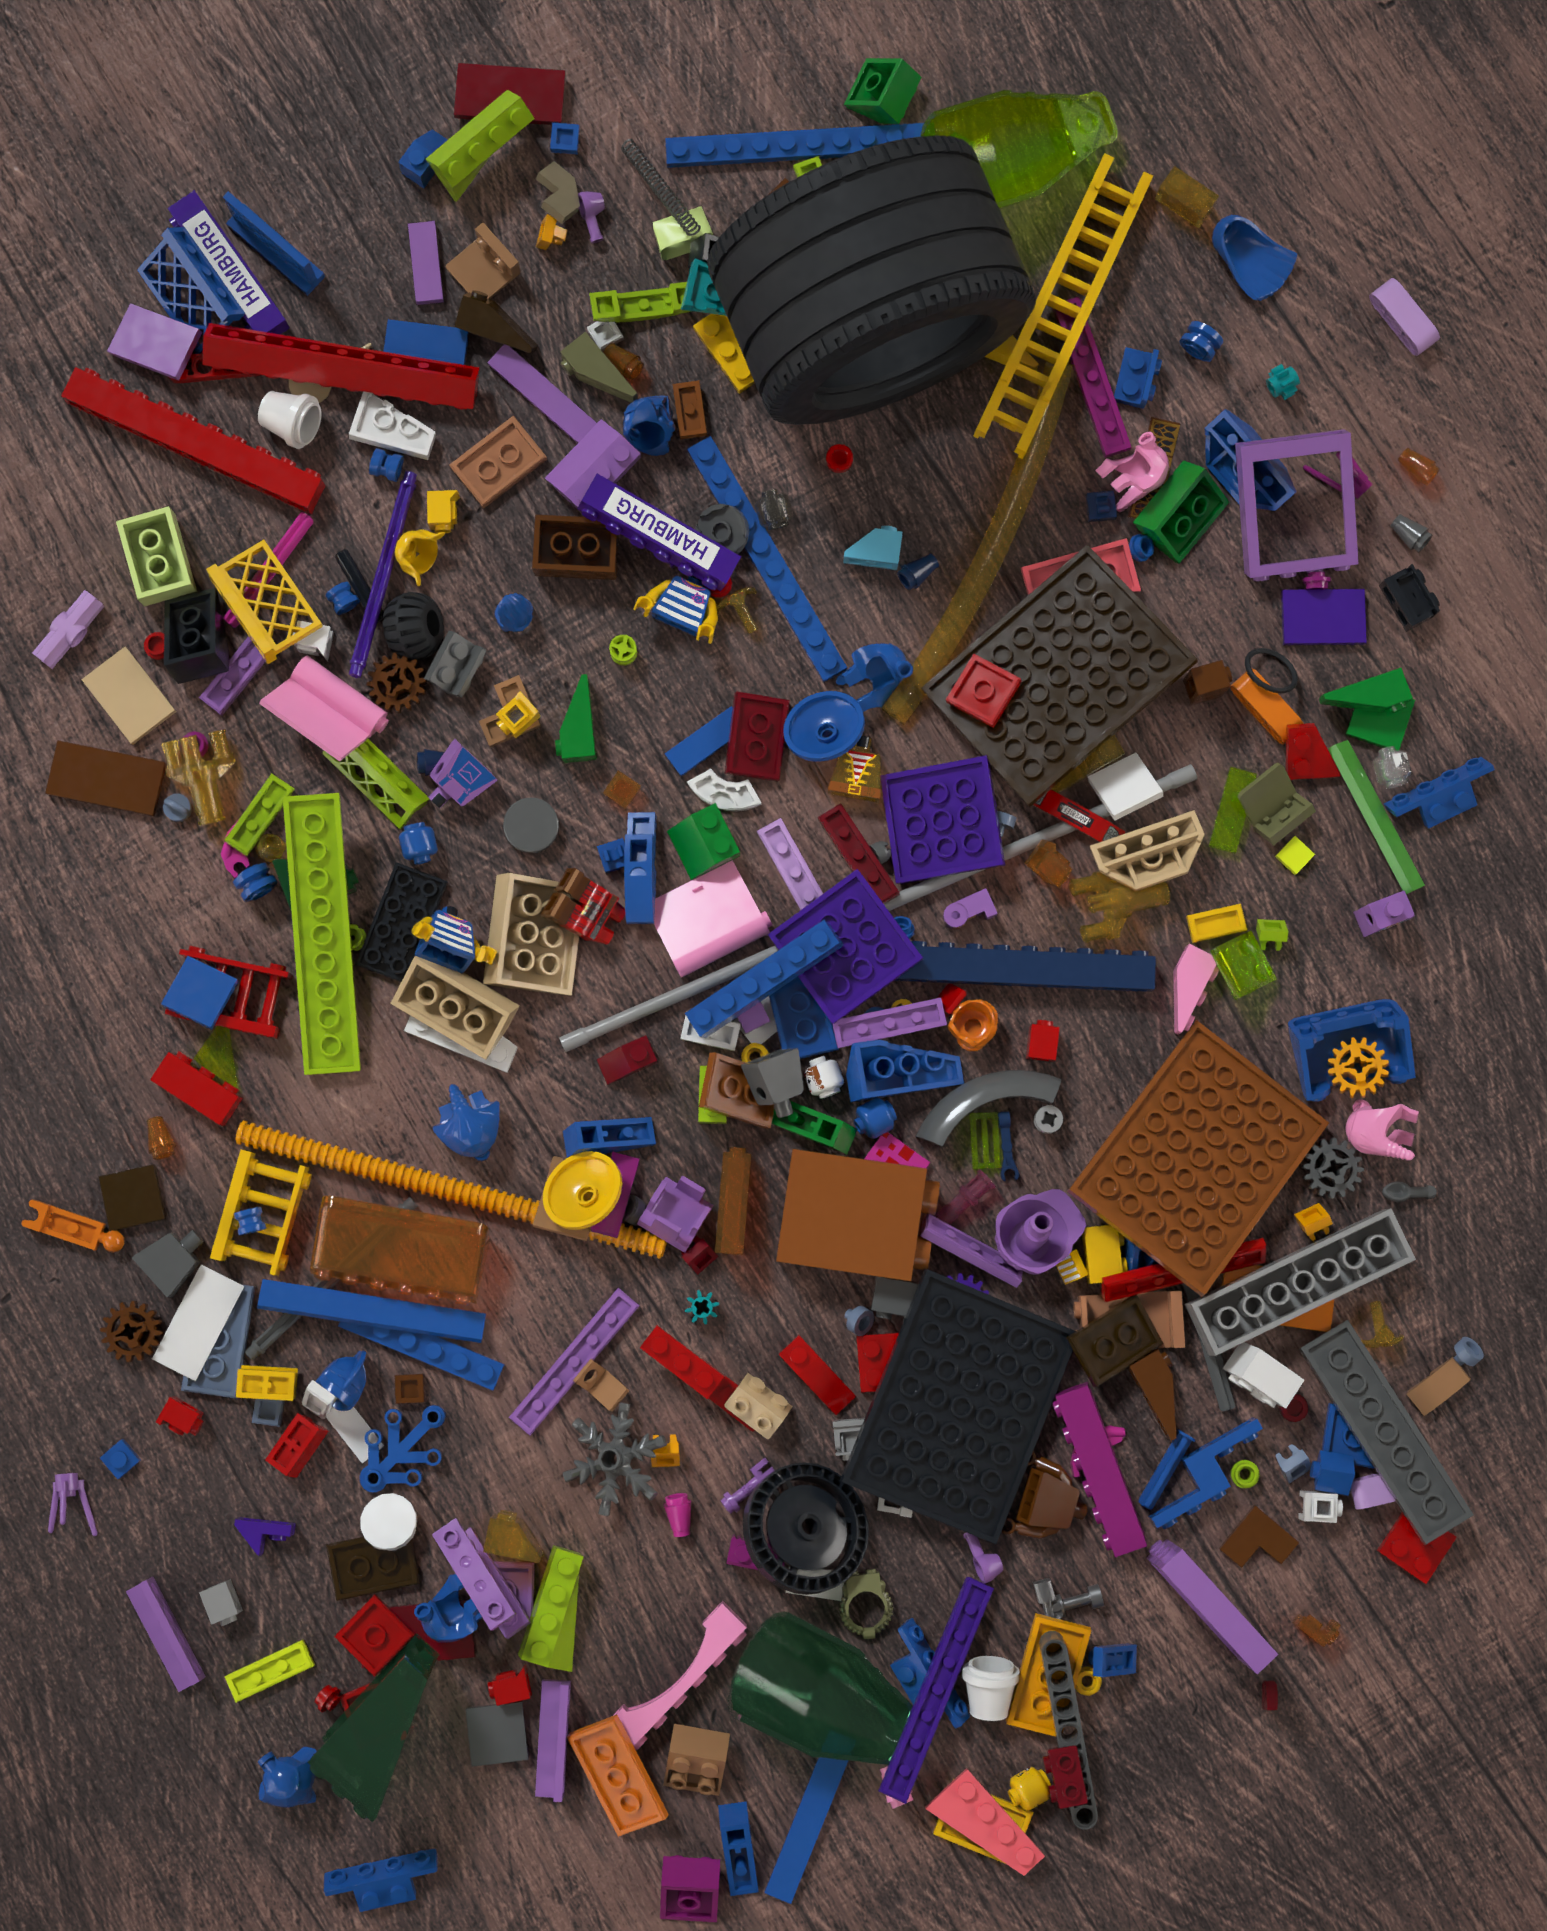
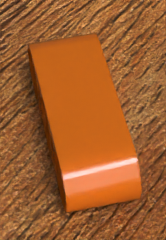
(1265, 706)

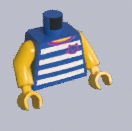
(682, 605)
(450, 941)

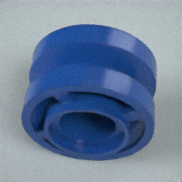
(1201, 341)
(255, 882)

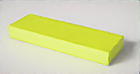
(269, 1670)

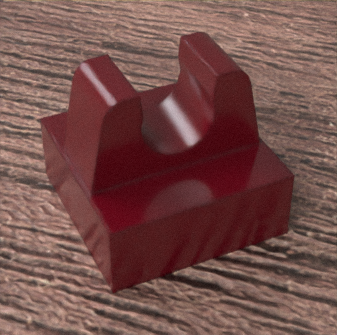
(699, 1255)

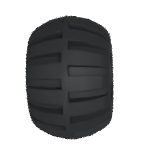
(413, 626)

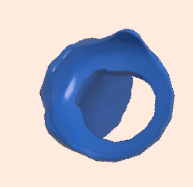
(514, 613)

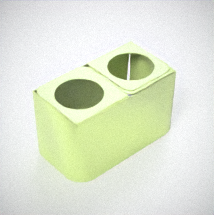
(673, 240)

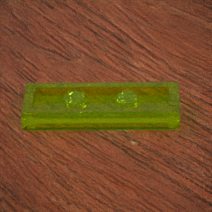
(1230, 813)

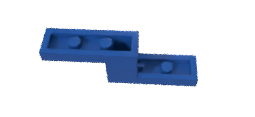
(1206, 1473)

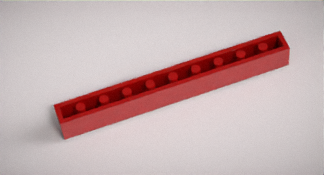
(340, 366)
(193, 440)

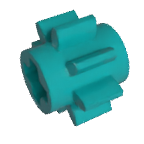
(1282, 382)
(710, 1305)

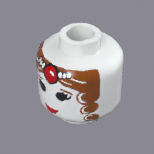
(823, 1077)

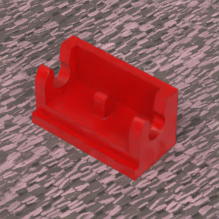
(296, 1445)

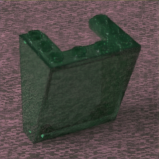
(371, 1734)

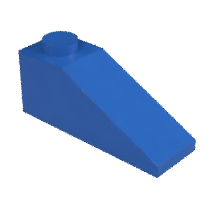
(609, 1135)
(738, 1848)

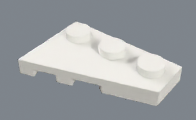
(388, 428)

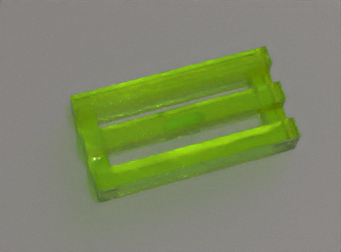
(973, 1135)

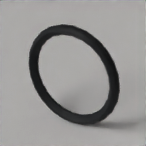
(1277, 655)

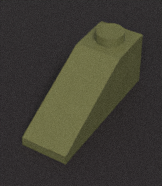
(593, 367)

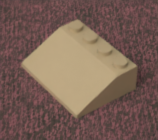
(529, 947)

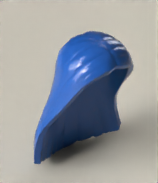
(1252, 257)

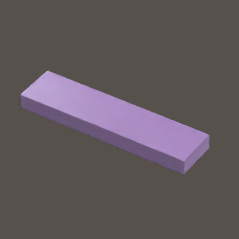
(790, 863)

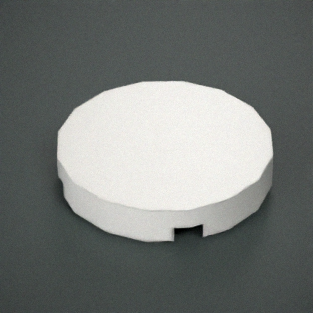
(388, 1522)

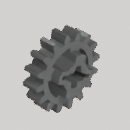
(1327, 1158)

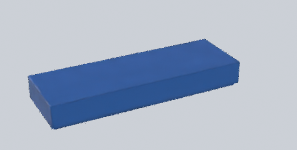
(701, 743)

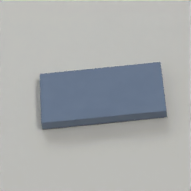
(228, 1353)

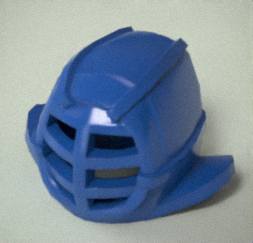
(649, 425)

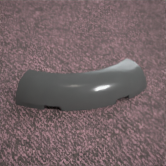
(981, 1091)

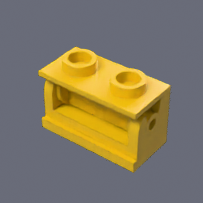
(1103, 1252)
(266, 1382)

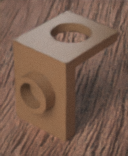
(602, 1385)

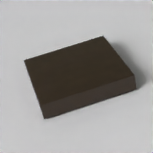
(132, 1197)

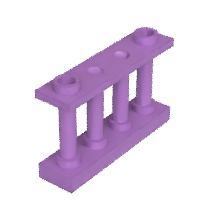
(481, 1578)

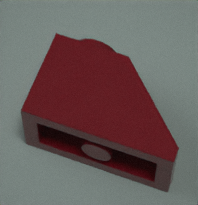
(627, 1060)

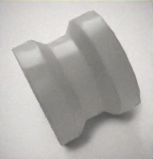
(1043, 1121)

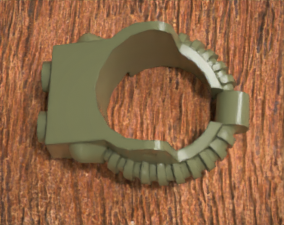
(859, 1583)

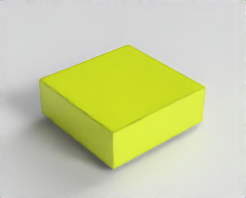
(1295, 855)

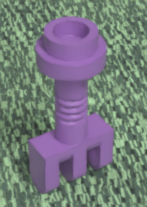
(731, 1502)

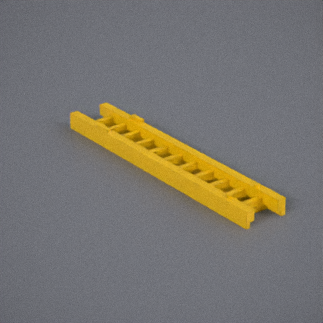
(1081, 314)

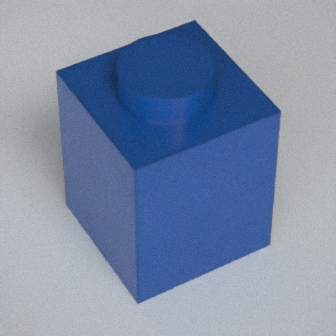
(1333, 1472)

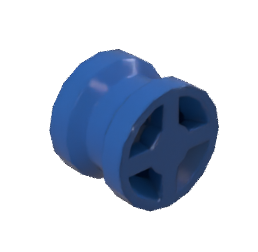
(342, 598)
(250, 1221)

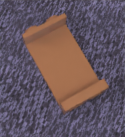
(1162, 1307)

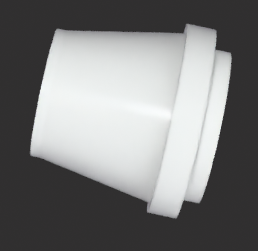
(291, 417)
(990, 1686)

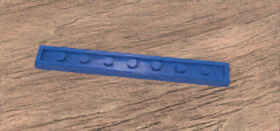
(371, 1311)

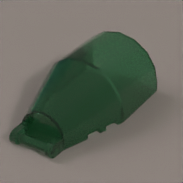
(816, 1693)

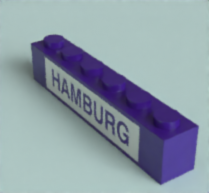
(259, 309)
(658, 532)

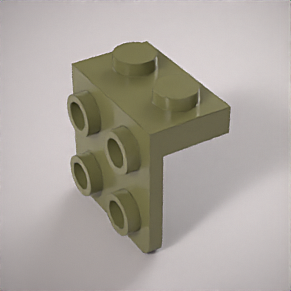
(1274, 804)

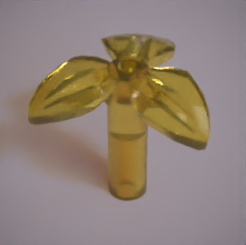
(737, 600)
(1383, 1334)

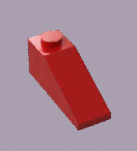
(817, 1374)

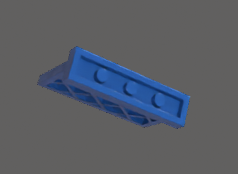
(272, 246)
(201, 277)

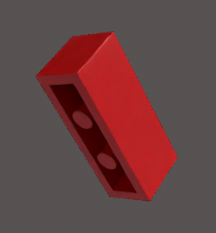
(197, 1087)

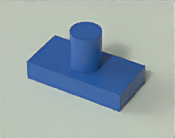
(1113, 1660)

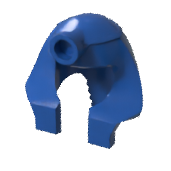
(883, 666)
(468, 1129)
(445, 1617)
(287, 1779)

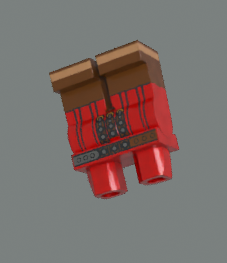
(583, 907)

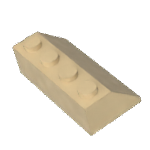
(455, 1005)

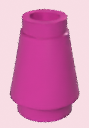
(678, 1513)

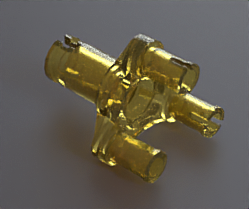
(199, 774)
(1116, 902)

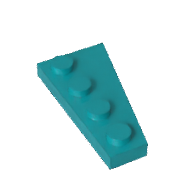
(700, 291)

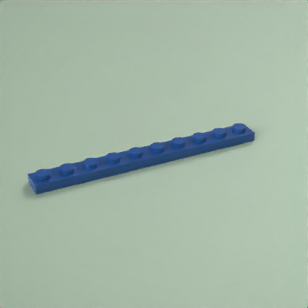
(781, 145)
(769, 562)

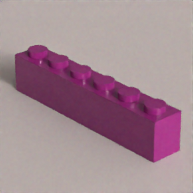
(1100, 1468)

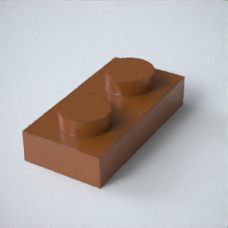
(689, 409)

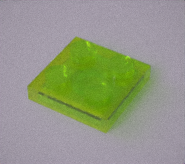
(1243, 965)

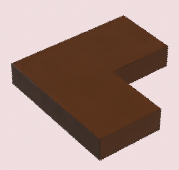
(1254, 1531)

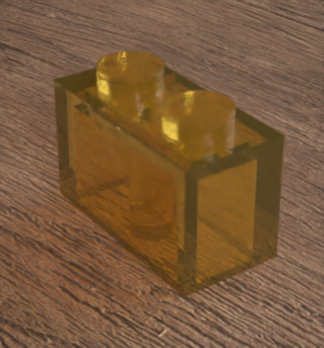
(1186, 197)

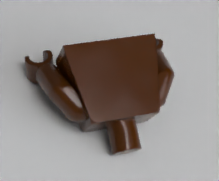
(1047, 1501)

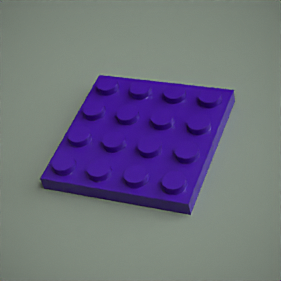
(942, 820)
(873, 948)

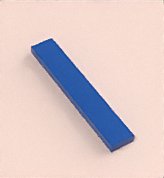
(805, 1828)

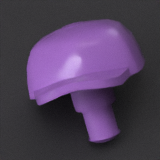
(1038, 1230)

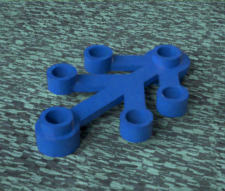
(399, 1450)

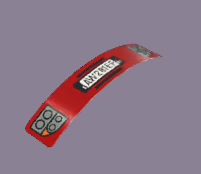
(1078, 816)

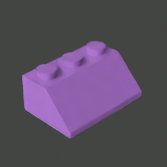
(599, 452)

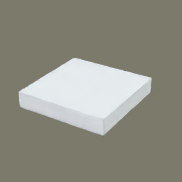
(1125, 786)

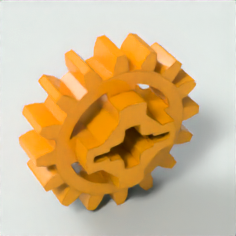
(1369, 1066)

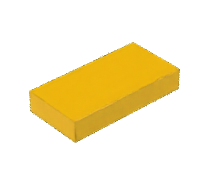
(1216, 923)

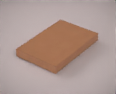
(498, 462)

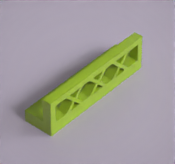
(381, 771)

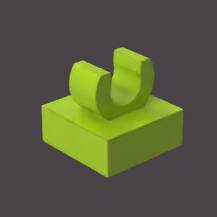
(1272, 931)

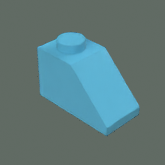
(876, 549)

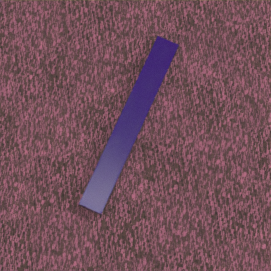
(935, 1690)

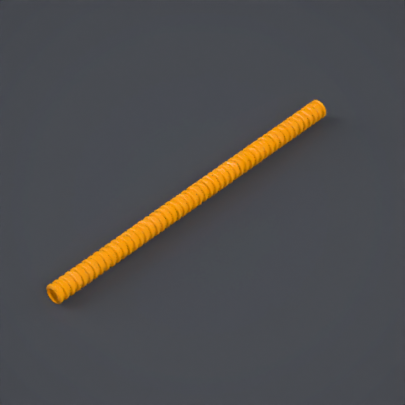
(424, 1182)

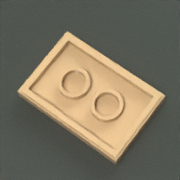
(128, 695)

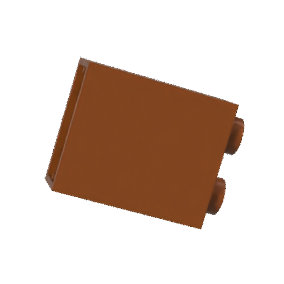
(856, 1215)

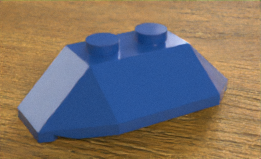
(1271, 477)

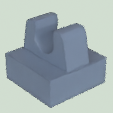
(1295, 1465)

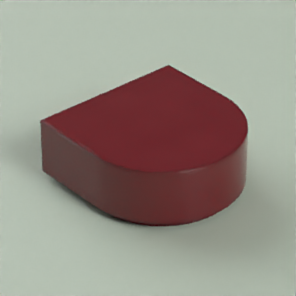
(1269, 1695)

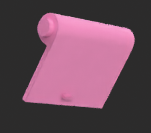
(325, 709)
(708, 919)

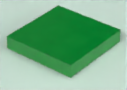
(1380, 728)

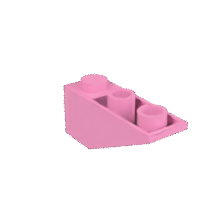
(1189, 980)

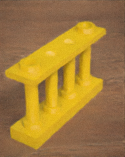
(240, 1192)

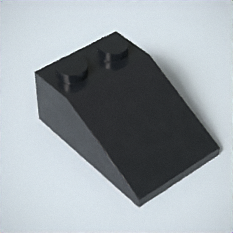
(195, 637)

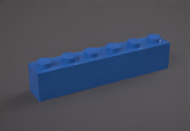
(764, 979)

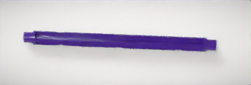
(382, 575)

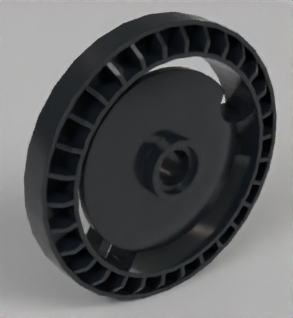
(786, 1533)

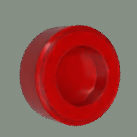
(839, 458)

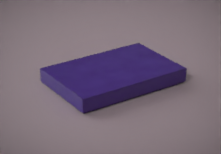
(1323, 617)

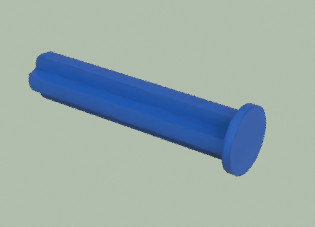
(1165, 1469)

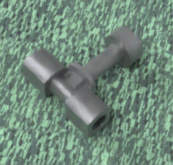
(1055, 1606)

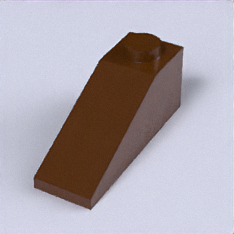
(1157, 1388)

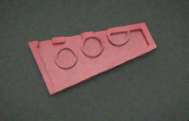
(1114, 554)
(982, 1819)

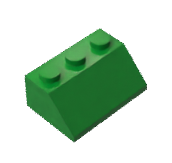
(1182, 511)

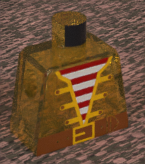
(857, 773)

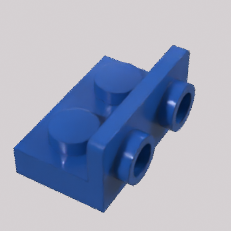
(1135, 377)

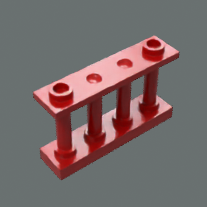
(237, 1019)

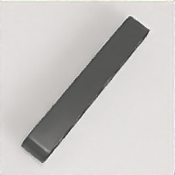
(1067, 1716)

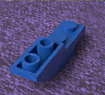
(640, 868)

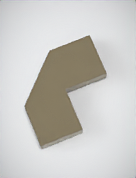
(565, 199)

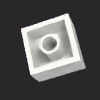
(1262, 1375)

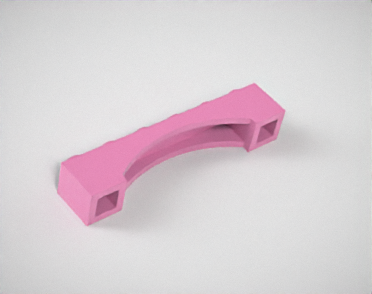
(722, 1630)

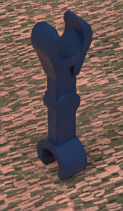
(1006, 1146)

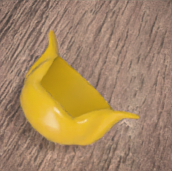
(417, 541)

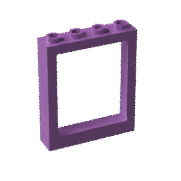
(1291, 447)
(1211, 1605)

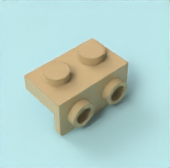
(758, 1406)

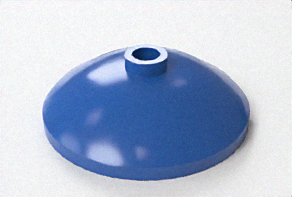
(824, 726)

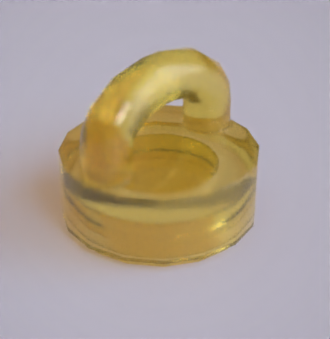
(270, 847)

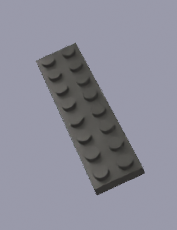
(1386, 1432)

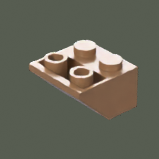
(696, 1759)

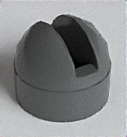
(881, 852)

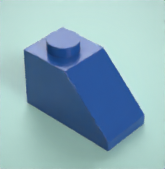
(414, 163)

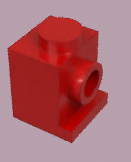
(181, 1417)

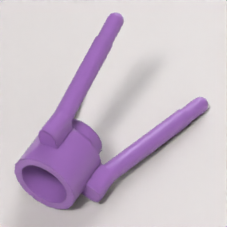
(63, 1487)

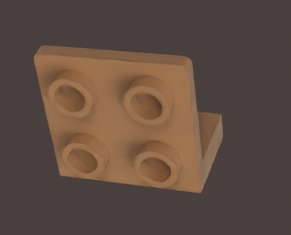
(484, 264)

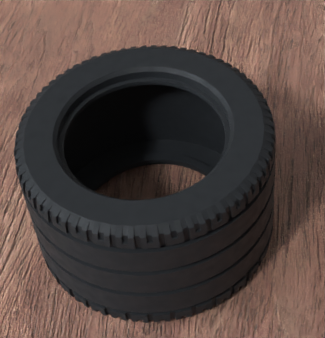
(870, 279)

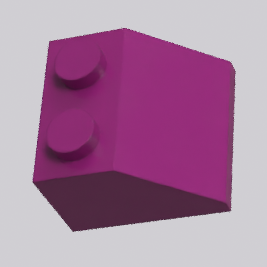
(689, 1888)

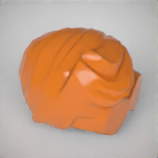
(974, 1024)

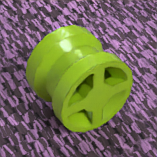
(624, 644)

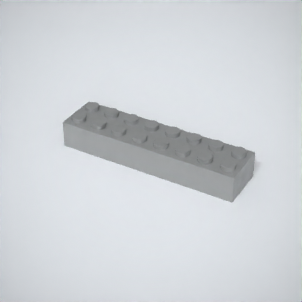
(1300, 1282)

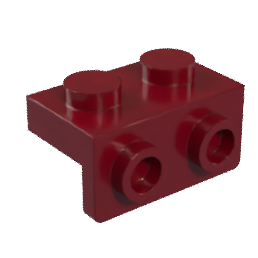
(1067, 1776)

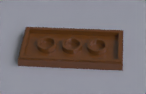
(106, 778)

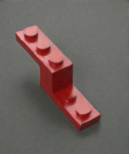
(691, 1368)

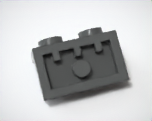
(455, 664)

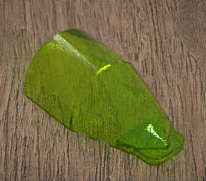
(1027, 137)

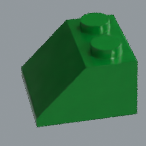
(883, 89)
(703, 841)

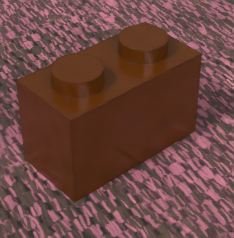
(1207, 682)

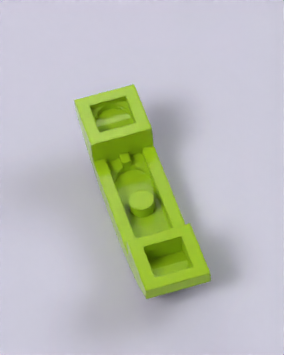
(638, 305)

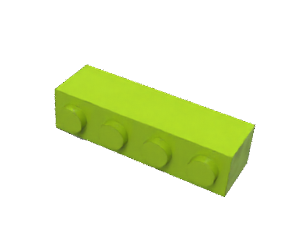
(471, 147)
(553, 1618)

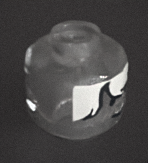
(1392, 767)

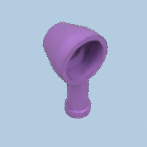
(590, 205)
(986, 1565)

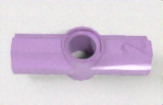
(68, 629)

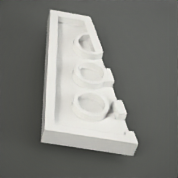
(499, 1058)

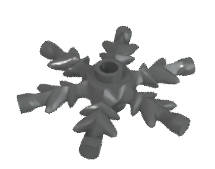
(606, 1459)

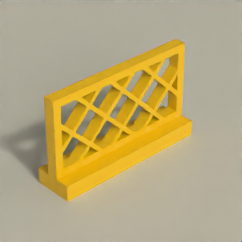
(241, 607)

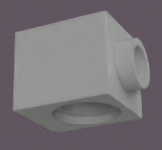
(221, 1603)

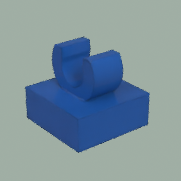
(612, 855)

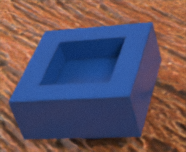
(564, 138)
(120, 1459)

